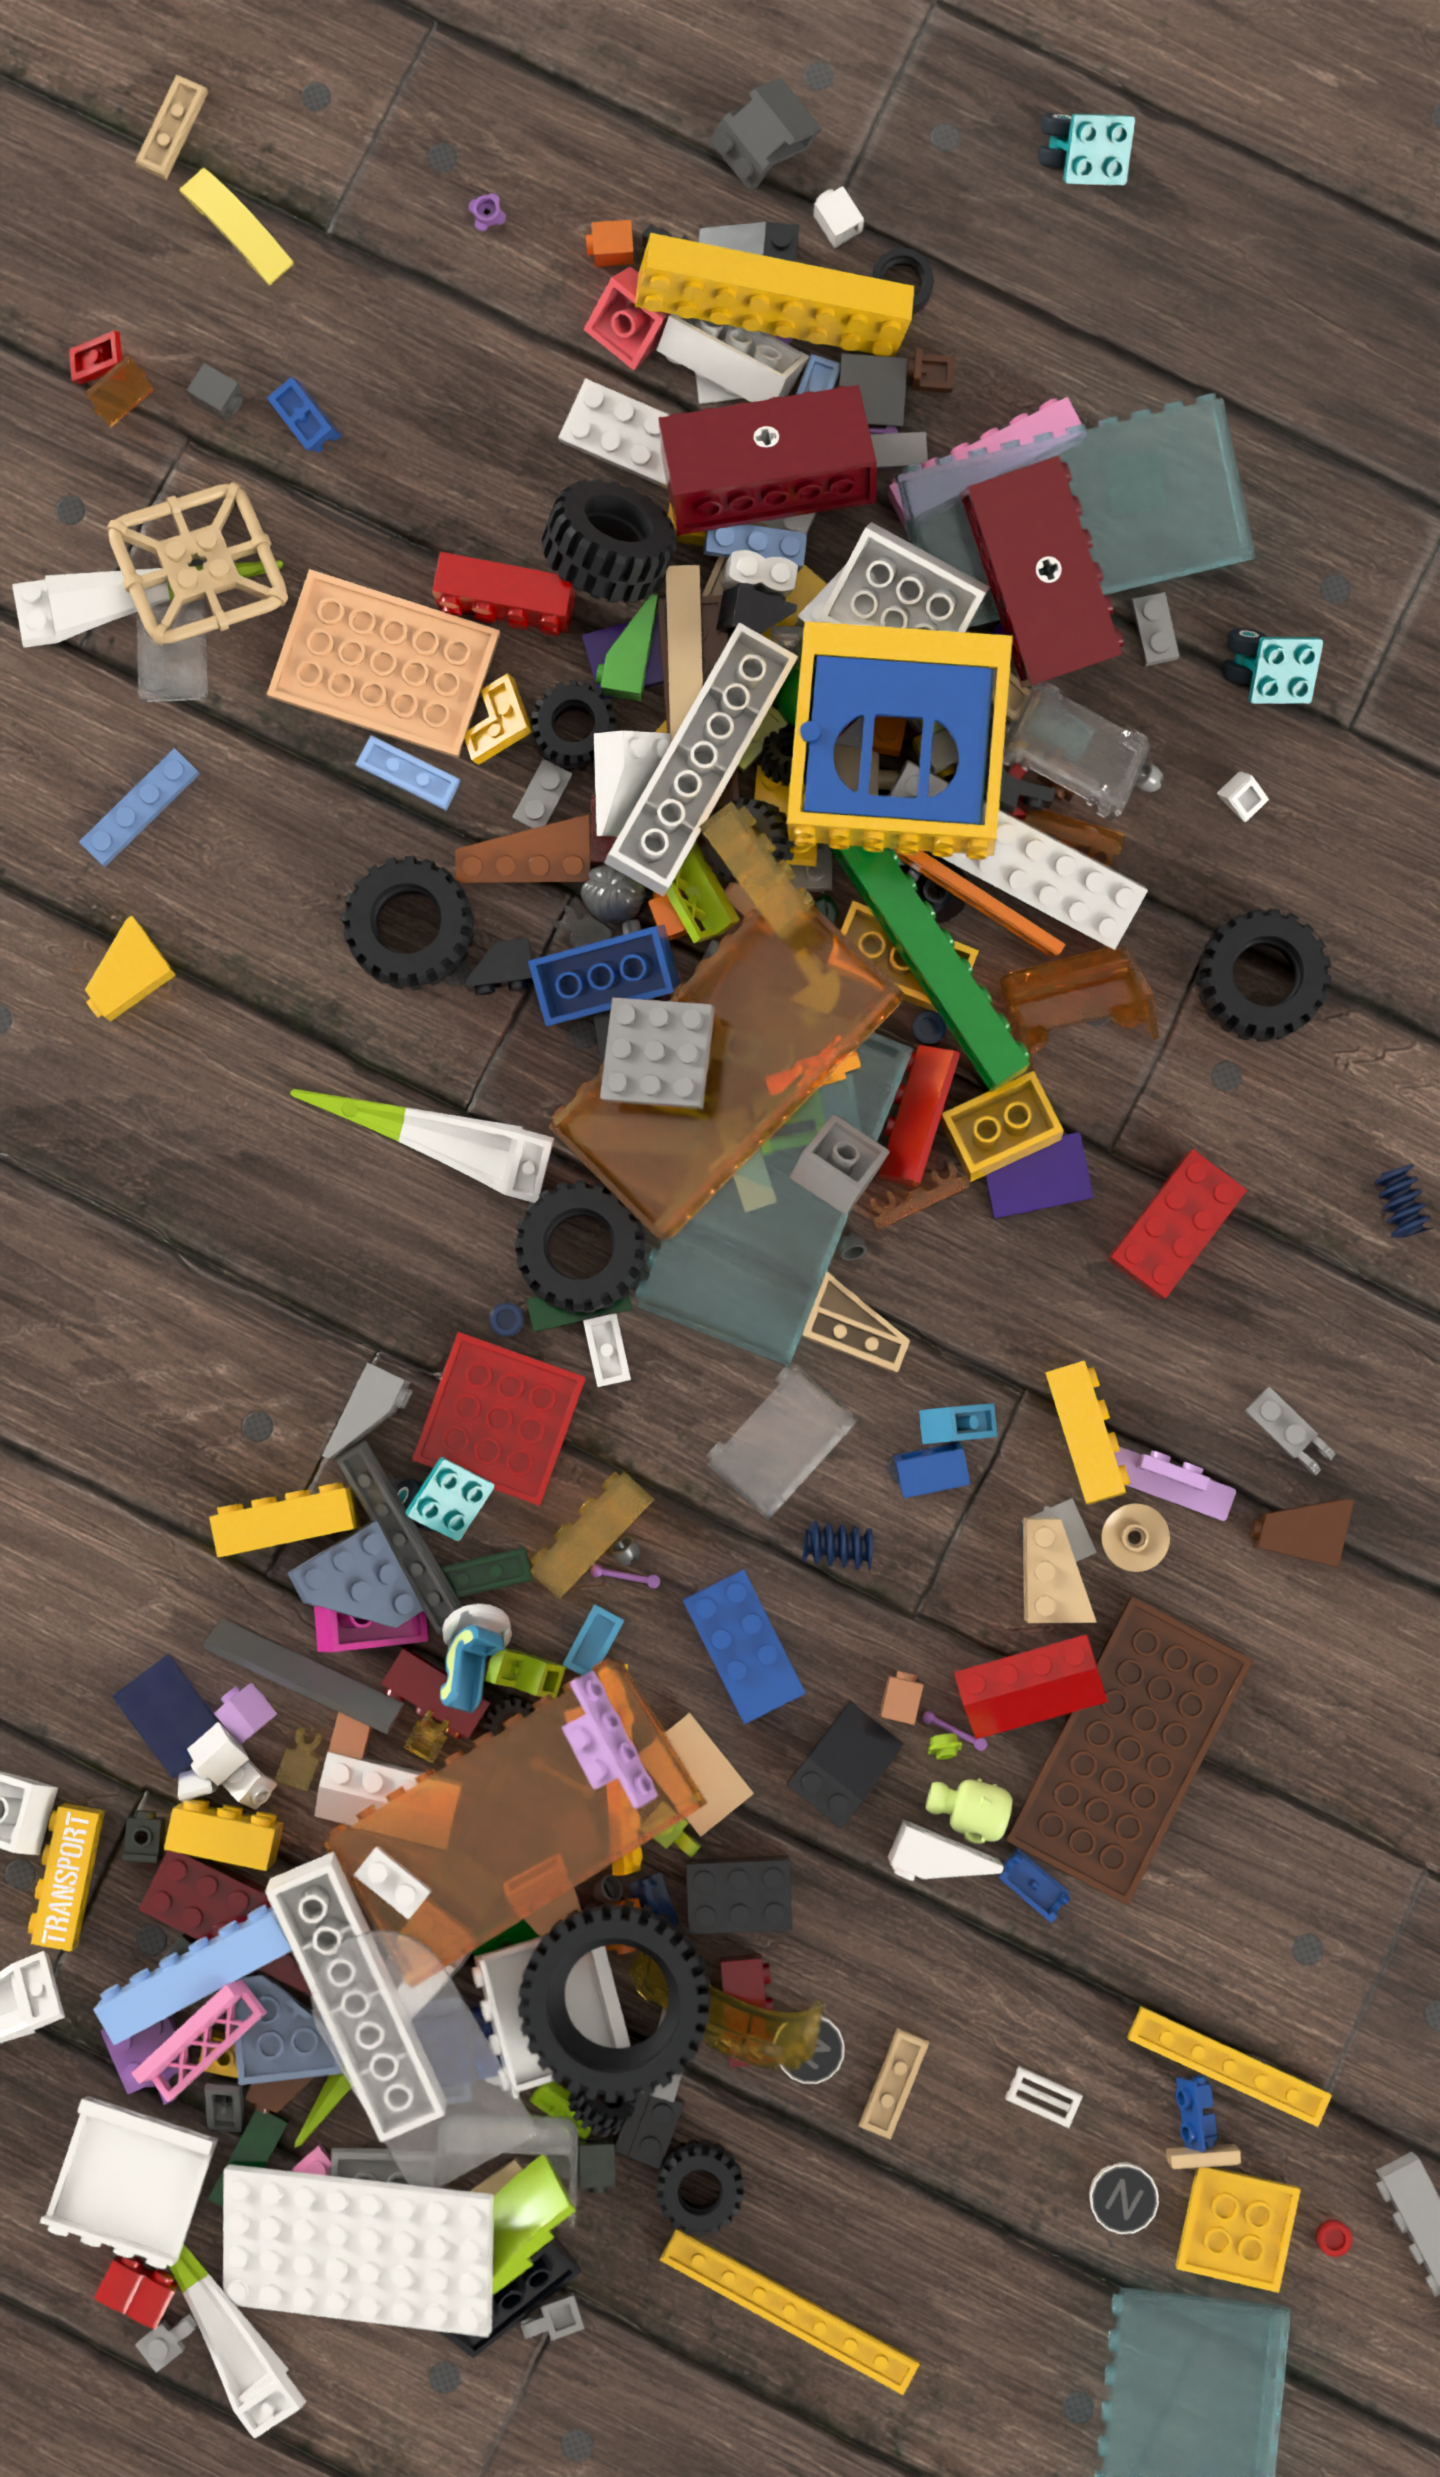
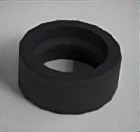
(913, 259)

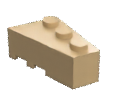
(853, 1328)
(1051, 1575)

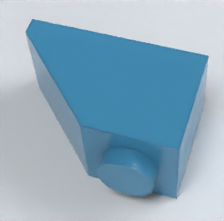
(958, 1423)

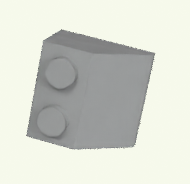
(839, 1164)

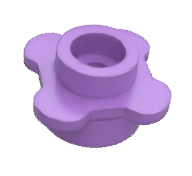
(486, 202)

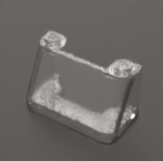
(1076, 749)
(782, 1441)

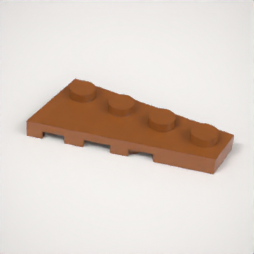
(534, 855)

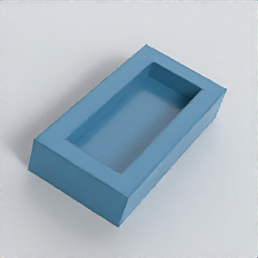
(593, 1640)

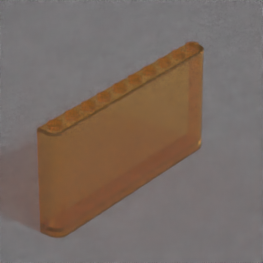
(778, 1033)
(515, 1821)

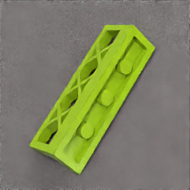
(705, 898)

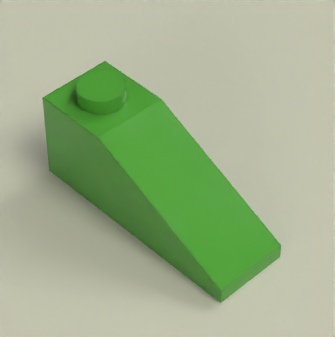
(628, 658)

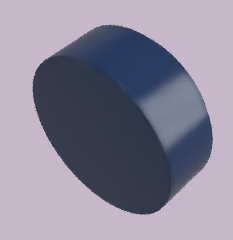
(928, 1027)
(506, 1319)

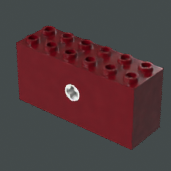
(768, 459)
(1032, 524)

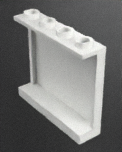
(589, 2001)
(130, 2182)

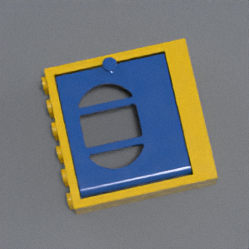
(899, 675)

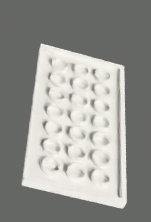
(358, 2249)

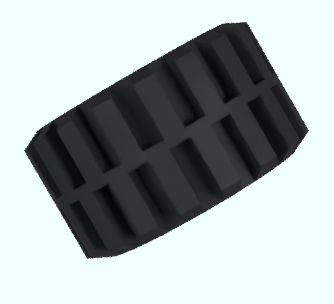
(560, 701)
(768, 822)
(700, 2217)

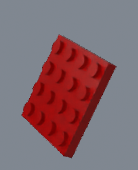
(500, 1417)

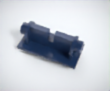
(653, 1892)

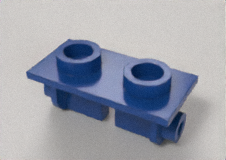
(1197, 2129)

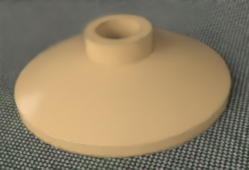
(1153, 1537)

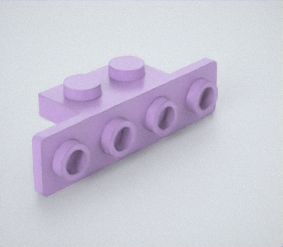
(1176, 1484)
(604, 1745)

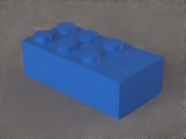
(589, 976)
(744, 1646)

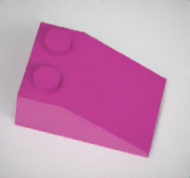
(343, 1633)

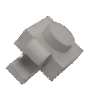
(559, 2318)
(164, 2342)

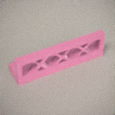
(189, 2034)

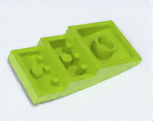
(524, 2218)

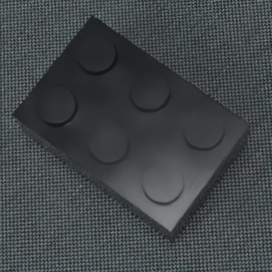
(739, 1894)

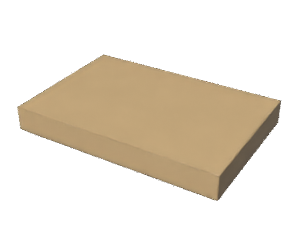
(711, 1771)

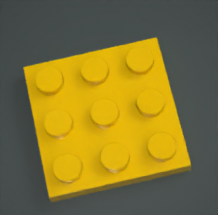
(1238, 2228)

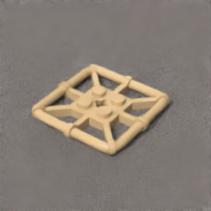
(204, 544)

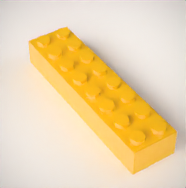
(773, 296)

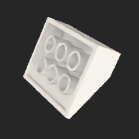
(902, 587)

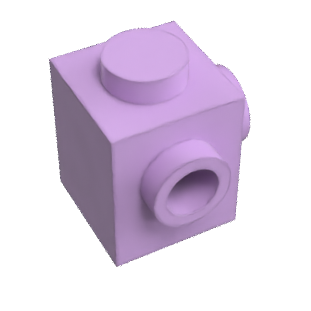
(244, 1712)

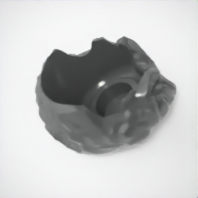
(612, 895)

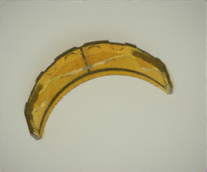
(741, 2029)

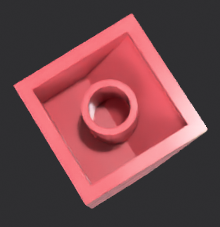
(620, 326)

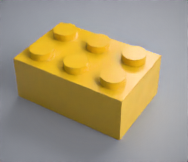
(1001, 1126)
(224, 1834)

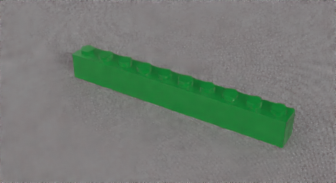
(935, 964)

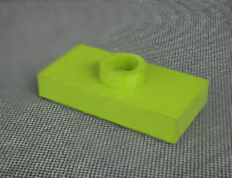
(554, 2101)

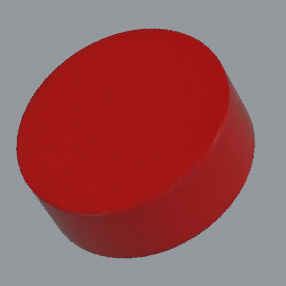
(1333, 2238)

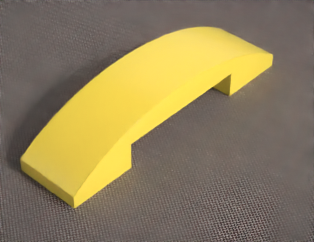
(237, 225)

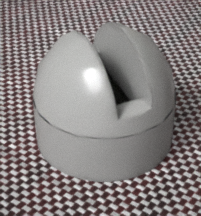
(1149, 778)

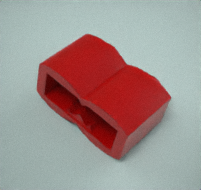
(136, 2290)

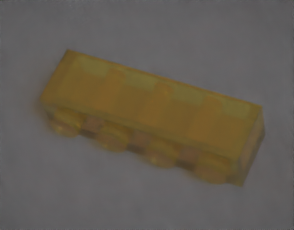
(758, 870)
(591, 1535)

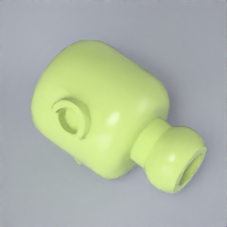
(974, 1809)

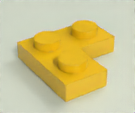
(505, 723)

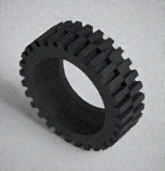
(599, 2067)

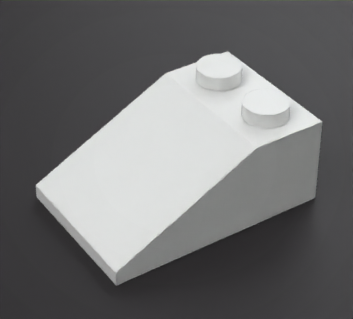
(622, 772)
(24, 1813)
(932, 1855)

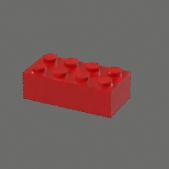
(503, 594)
(1176, 1225)

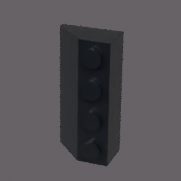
(550, 2272)

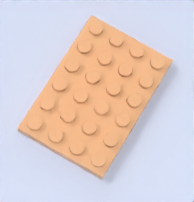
(383, 663)

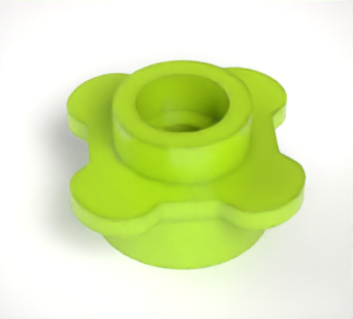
(944, 1746)

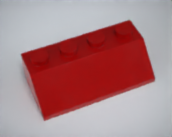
(918, 1114)
(1031, 1687)

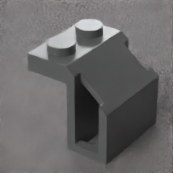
(764, 132)

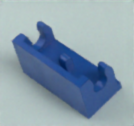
(303, 415)
(931, 1469)
(1034, 1884)

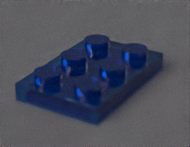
(166, 1713)

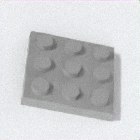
(657, 1053)

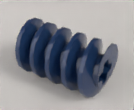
(1402, 1202)
(838, 1545)

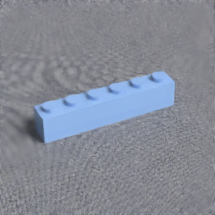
(192, 1975)

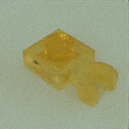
(427, 1738)
(298, 1764)

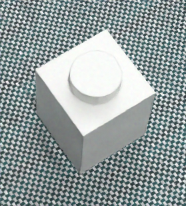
(838, 216)
(216, 1755)

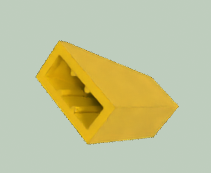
(127, 972)

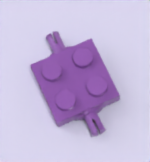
(136, 2049)

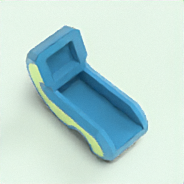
(467, 1667)

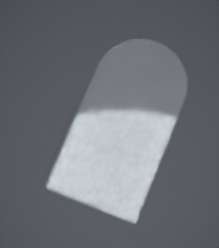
(416, 2057)

